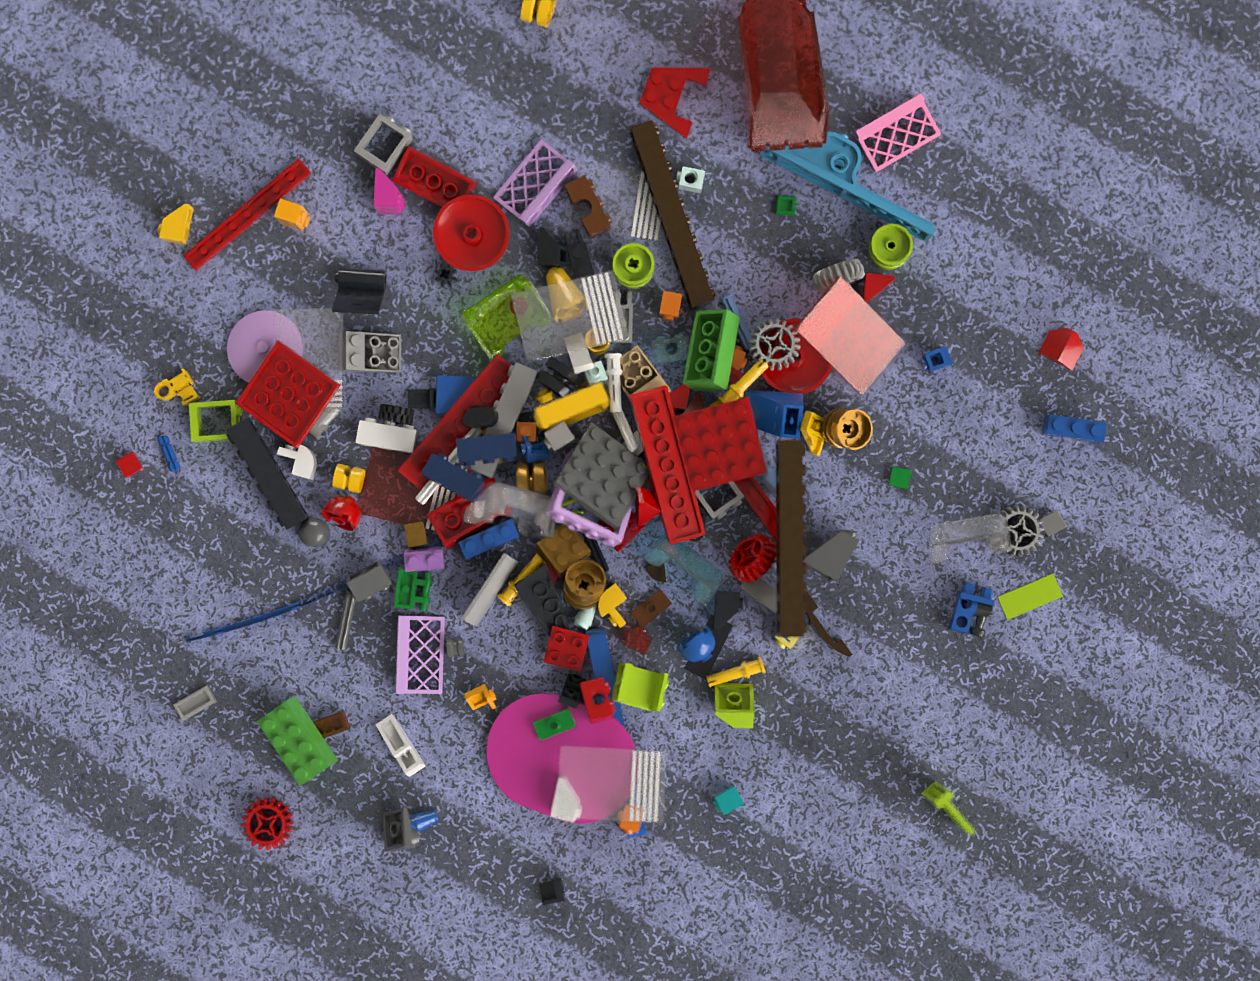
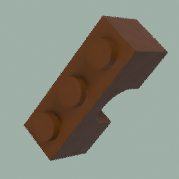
(582, 192)

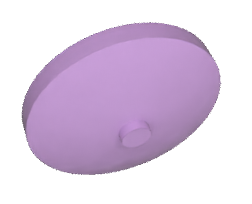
(251, 343)

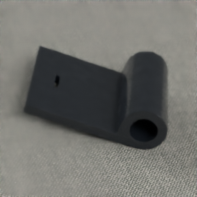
(359, 291)

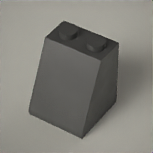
(832, 555)

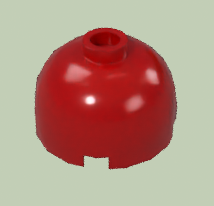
(342, 511)

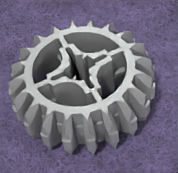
(849, 270)
(766, 341)
(1028, 533)

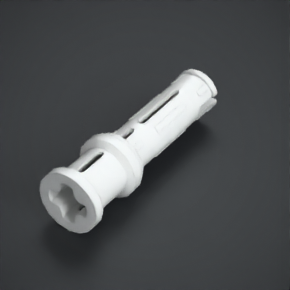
(614, 373)

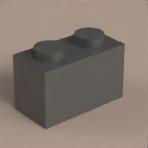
(369, 581)

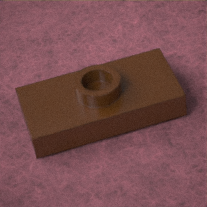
(651, 608)
(332, 724)

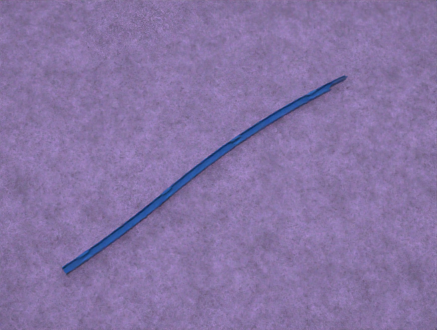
(268, 615)

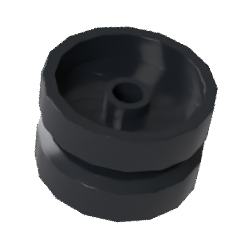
(560, 379)

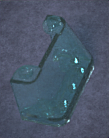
(692, 562)

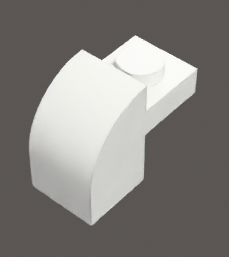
(305, 460)

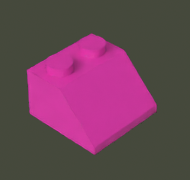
(387, 196)

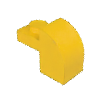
(608, 601)

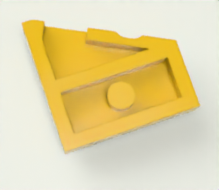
(812, 432)

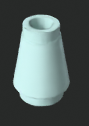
(584, 618)

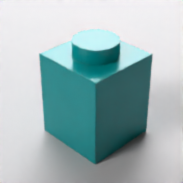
(728, 800)

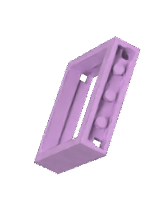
(580, 524)

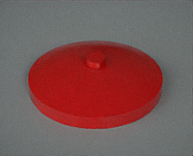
(471, 233)
(804, 374)

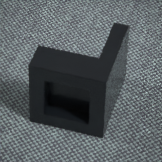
(552, 892)

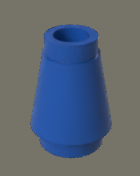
(423, 820)

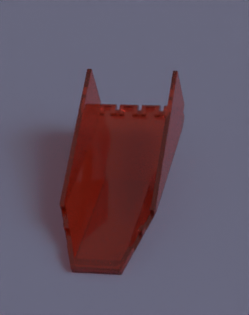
(782, 76)

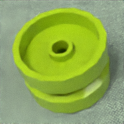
(886, 236)
(633, 254)

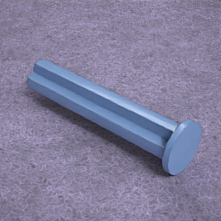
(742, 332)

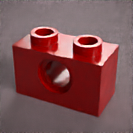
(594, 688)

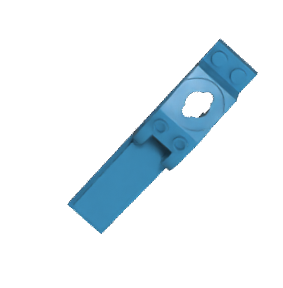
(819, 168)

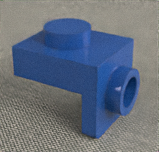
(535, 451)

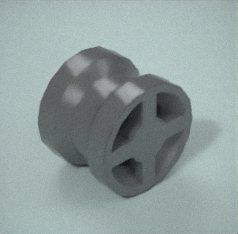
(455, 647)

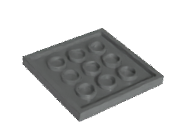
(602, 475)

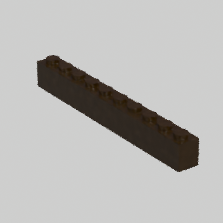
(671, 214)
(789, 538)

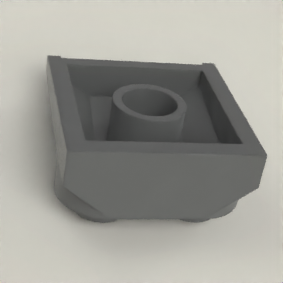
(399, 831)

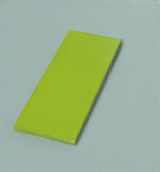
(1030, 596)

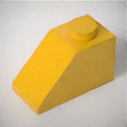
(176, 225)

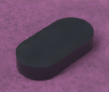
(480, 417)

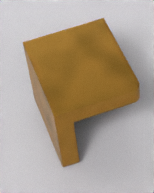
(415, 534)

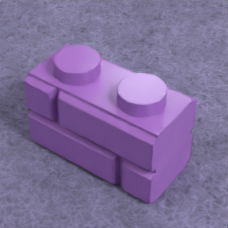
(424, 558)

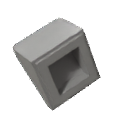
(1053, 523)

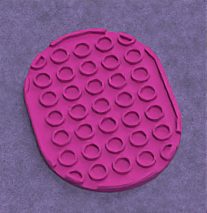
(529, 767)

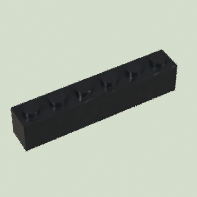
(267, 473)

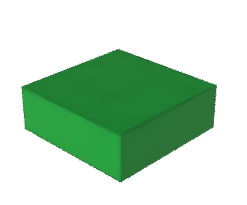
(786, 205)
(899, 477)

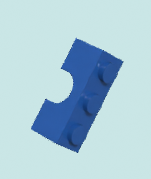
(1075, 428)
(489, 539)

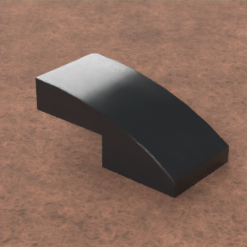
(421, 398)

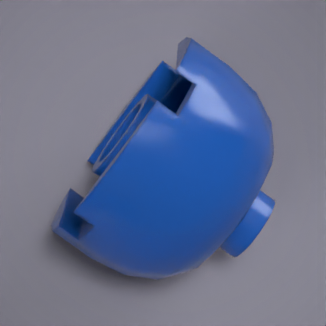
(698, 646)

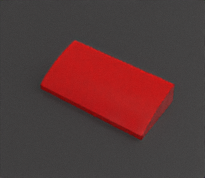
(431, 178)
(449, 520)

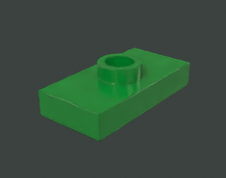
(554, 724)

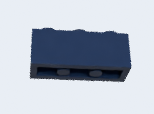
(487, 449)
(453, 477)

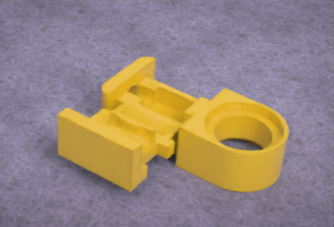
(181, 385)

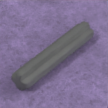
(345, 623)

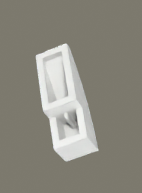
(400, 745)

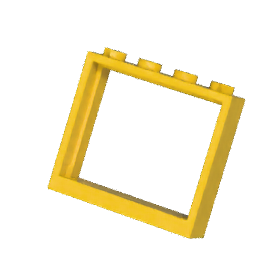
(572, 408)

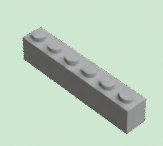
(509, 409)

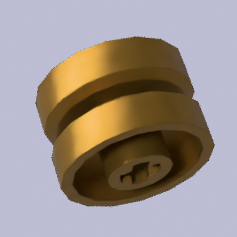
(533, 482)

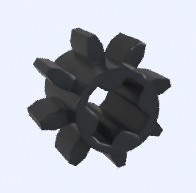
(440, 275)

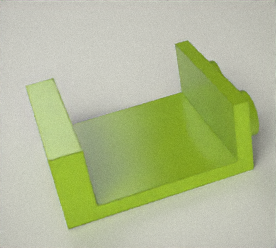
(640, 687)

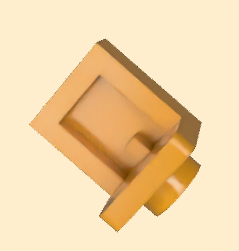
(480, 697)

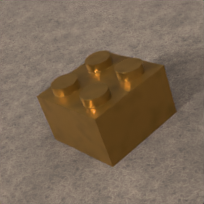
(563, 549)

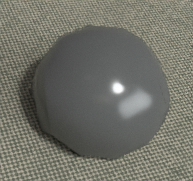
(314, 532)

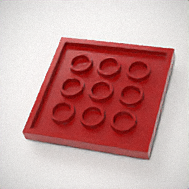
(288, 394)
(720, 444)

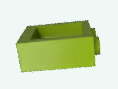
(196, 419)

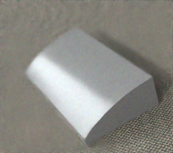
(490, 590)

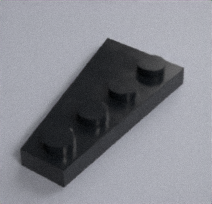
(541, 598)

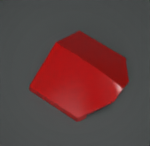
(1062, 347)

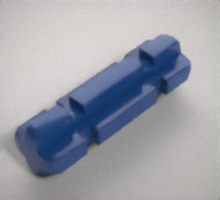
(168, 453)

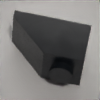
(726, 606)

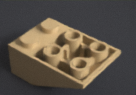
(638, 373)

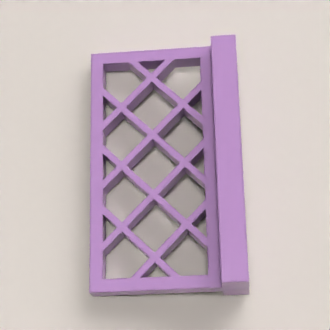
(545, 194)
(402, 655)

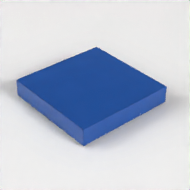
(449, 391)

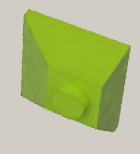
(735, 704)

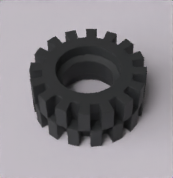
(396, 414)

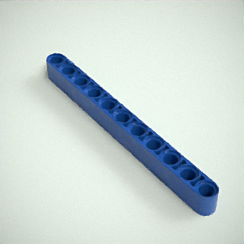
(603, 668)

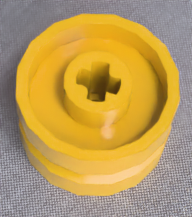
(540, 9)

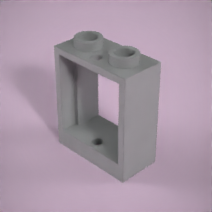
(398, 152)
(721, 512)

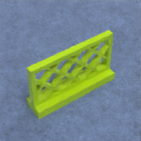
(939, 797)

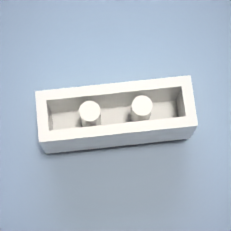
(387, 435)

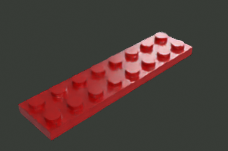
(442, 438)
(666, 465)

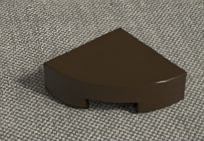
(657, 572)

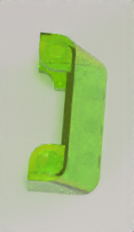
(492, 319)

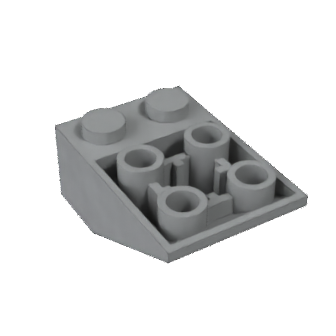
(371, 352)

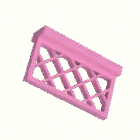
(889, 118)

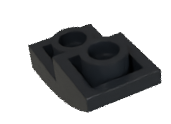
(571, 691)

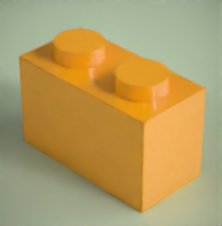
(292, 215)

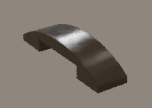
(838, 645)

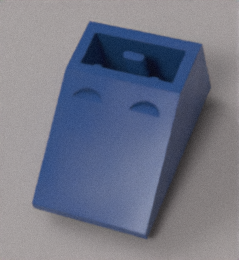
(777, 412)

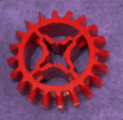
(752, 558)
(273, 830)

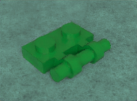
(406, 590)

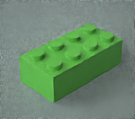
(711, 350)
(297, 740)

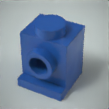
(942, 356)

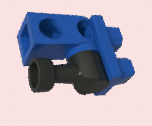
(971, 605)

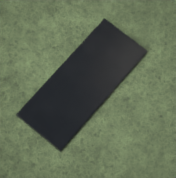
(701, 668)

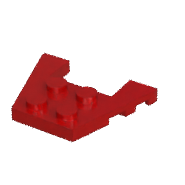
(664, 92)

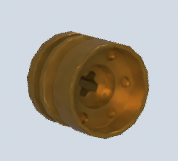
(847, 428)
(588, 576)

